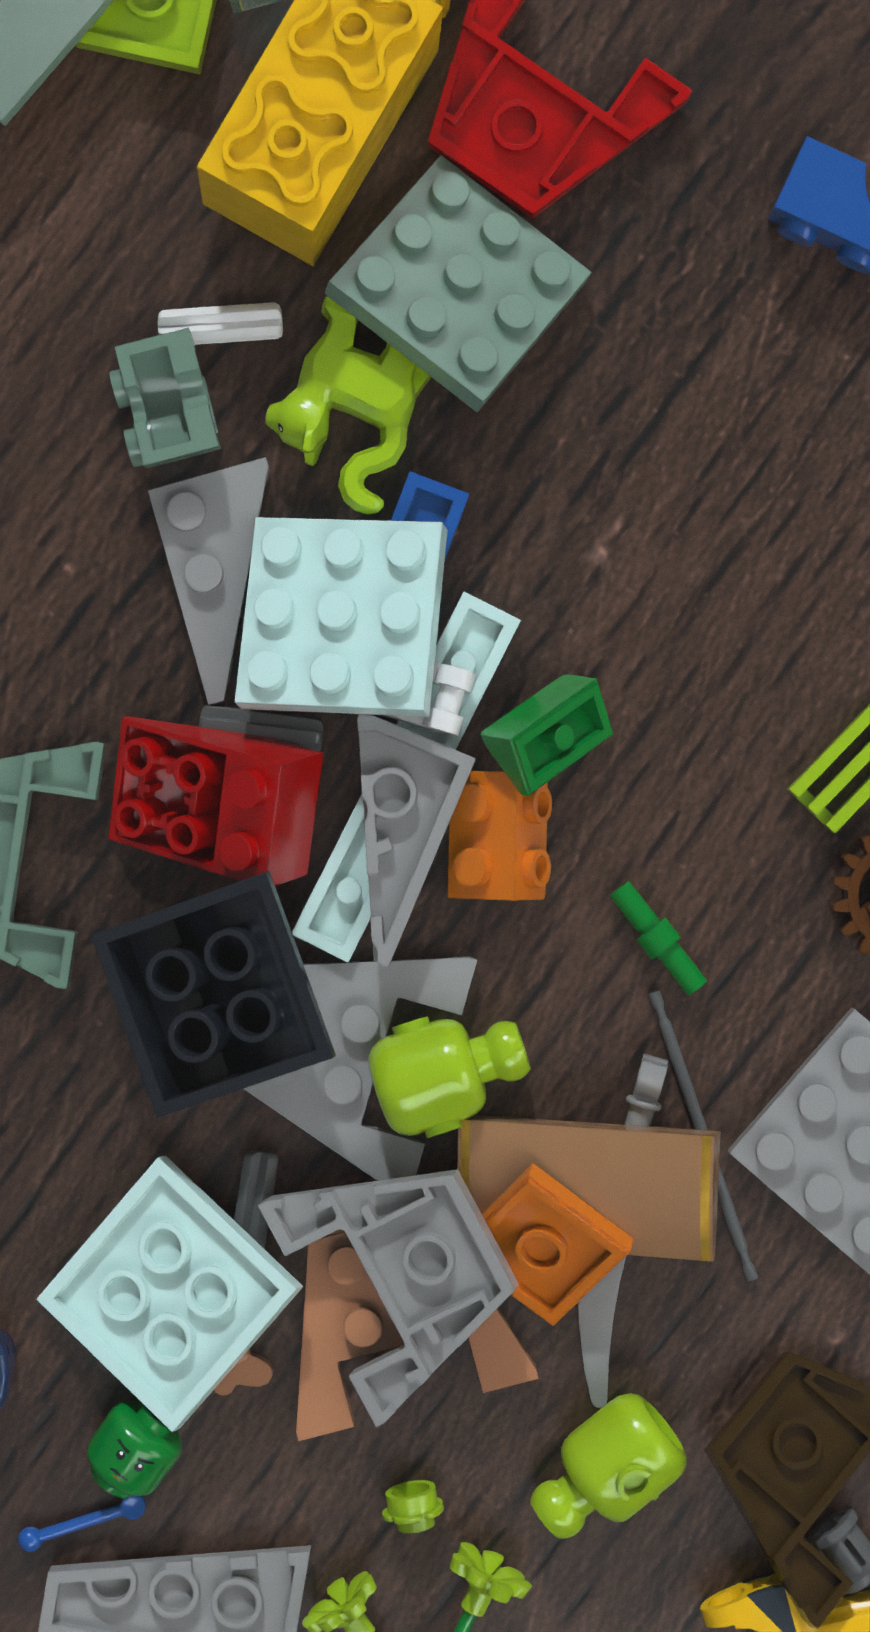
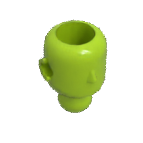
(436, 1075)
(612, 1466)

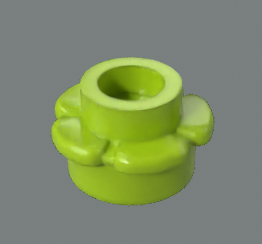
(412, 1506)

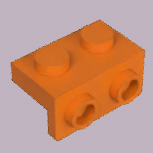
(499, 840)

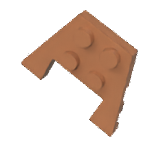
(349, 1320)

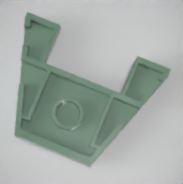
(60, 771)

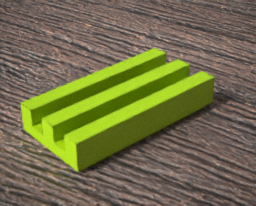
(817, 804)

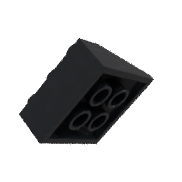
(213, 995)

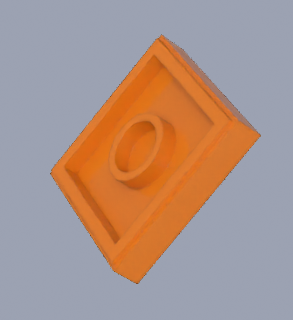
(553, 1243)

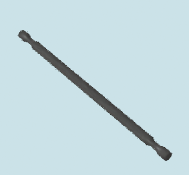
(699, 1124)

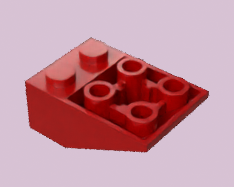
(216, 798)

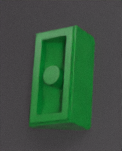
(549, 731)

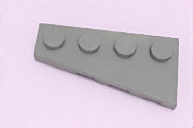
(179, 1593)

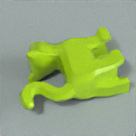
(360, 384)

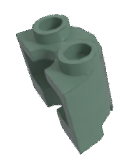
(166, 398)

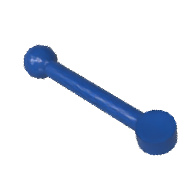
(32, 1538)

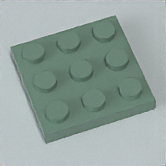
(458, 283)

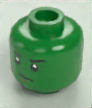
(132, 1451)

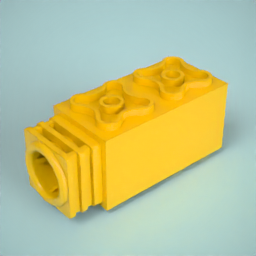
(317, 116)

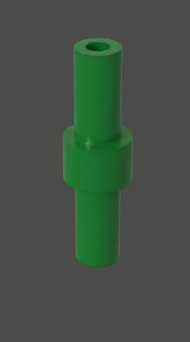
(658, 938)

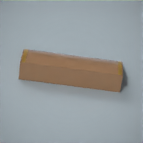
(641, 1178)

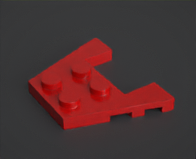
(526, 128)

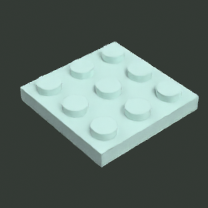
(341, 616)
(169, 1293)

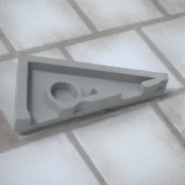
(209, 548)
(407, 805)

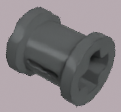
(844, 1546)

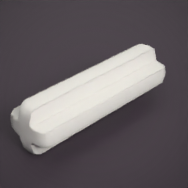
(225, 323)

